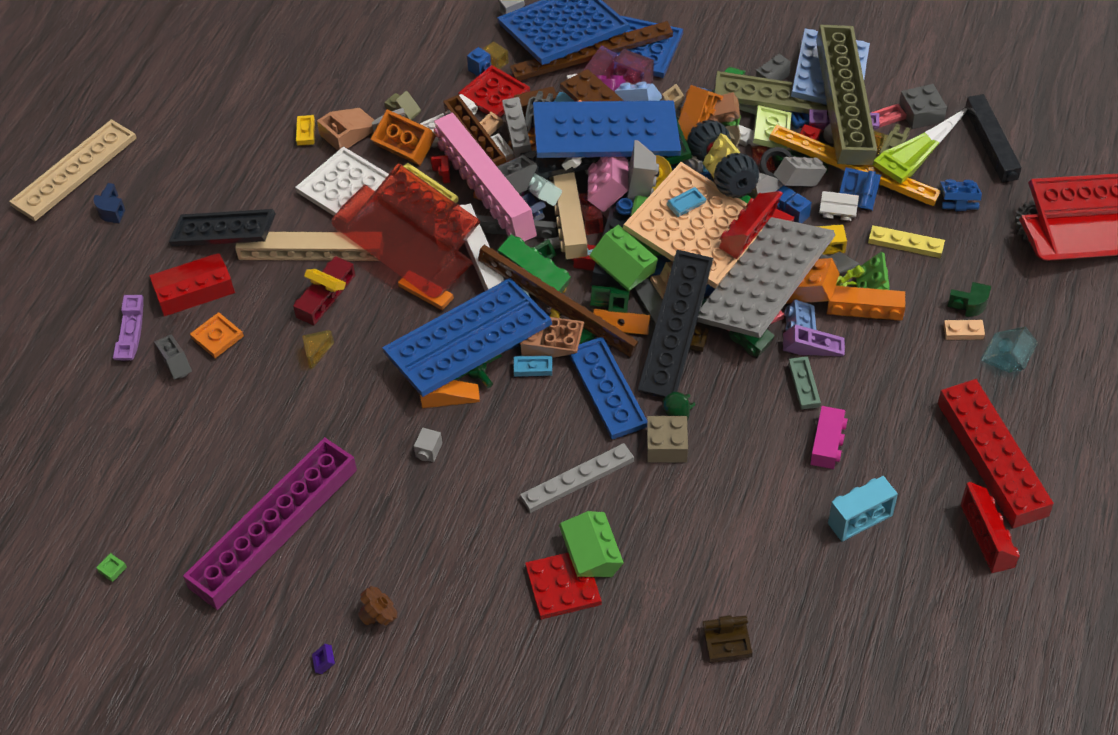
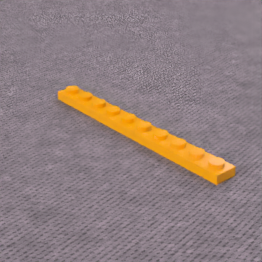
(827, 154)

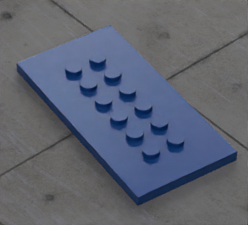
(605, 128)
(466, 336)

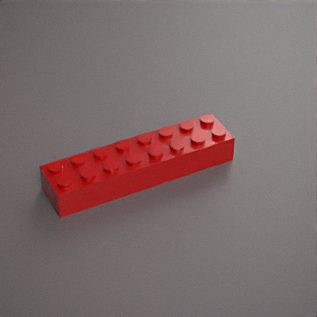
(995, 454)

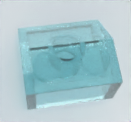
(1010, 349)

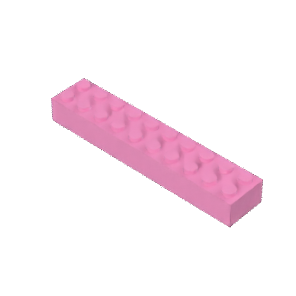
(485, 178)

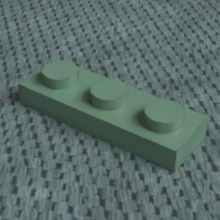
(804, 383)

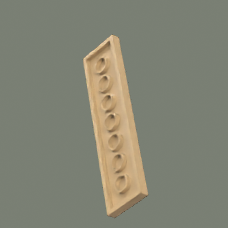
(72, 170)

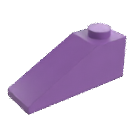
(812, 342)

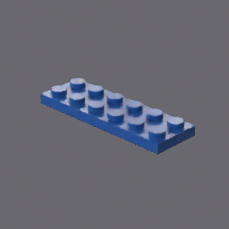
(608, 388)

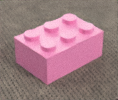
(607, 181)

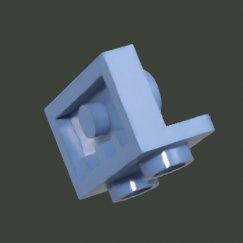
(800, 314)

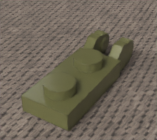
(895, 138)

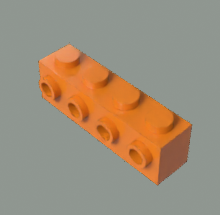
(867, 303)

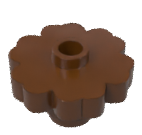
(376, 607)

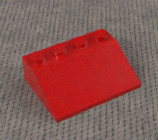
(192, 284)

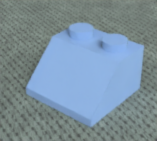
(639, 92)

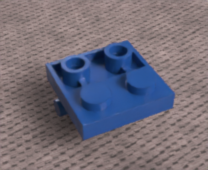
(861, 184)
(961, 193)

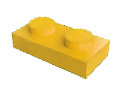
(305, 130)
(318, 278)

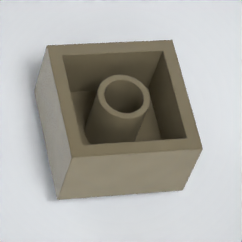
(667, 439)

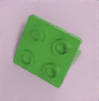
(875, 273)

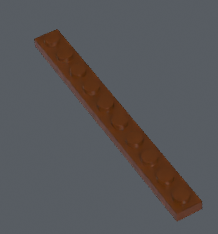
(616, 44)
(557, 300)

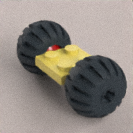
(732, 171)

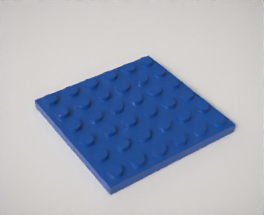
(562, 26)

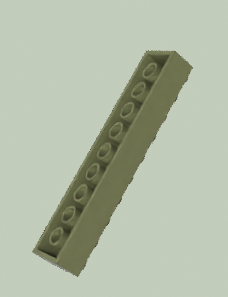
(846, 95)

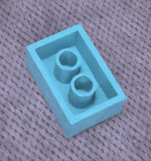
(862, 508)

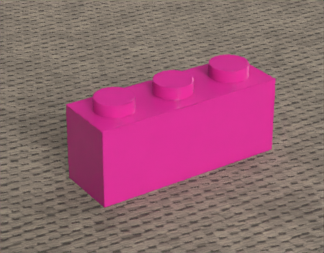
(829, 437)

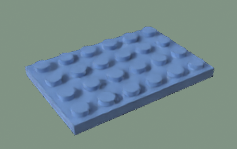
(808, 76)

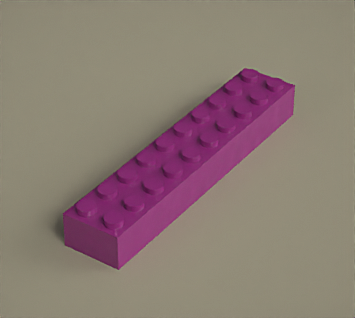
(270, 523)

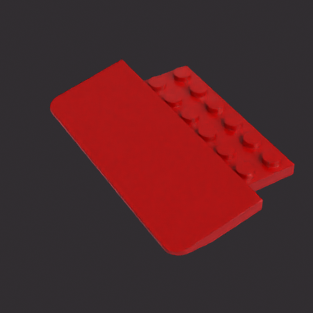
(1073, 217)

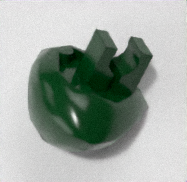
(677, 404)

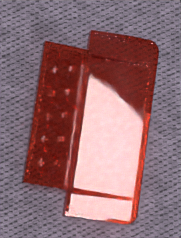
(410, 230)

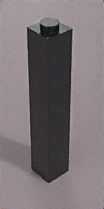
(993, 138)

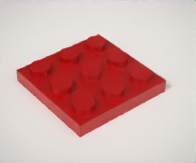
(492, 88)
(558, 587)

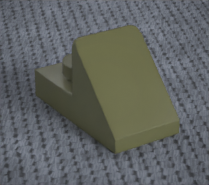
(403, 101)

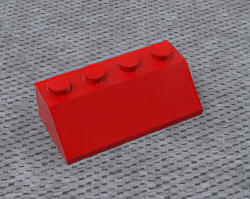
(749, 223)
(989, 528)

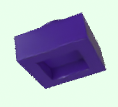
(323, 659)

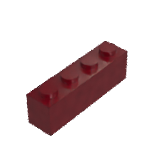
(316, 298)

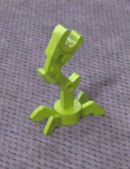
(855, 272)

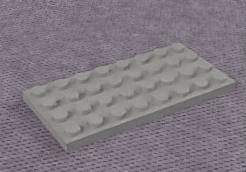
(765, 277)

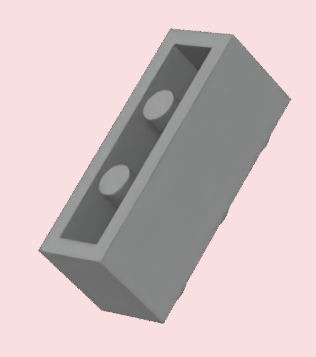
(800, 171)

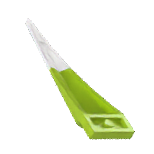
(907, 157)

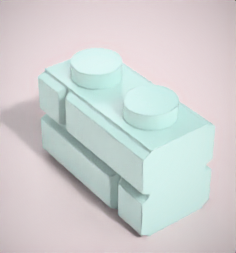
(544, 189)

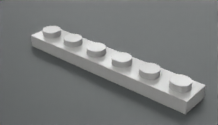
(576, 478)

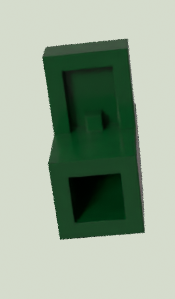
(613, 297)
(972, 302)

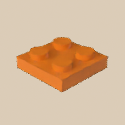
(216, 335)

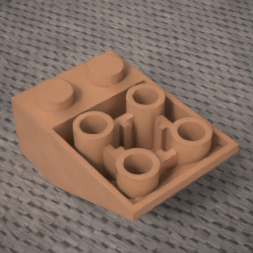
(345, 127)
(555, 340)

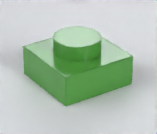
(111, 567)

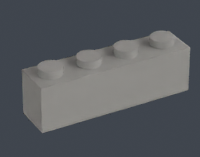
(516, 126)

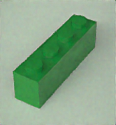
(534, 263)

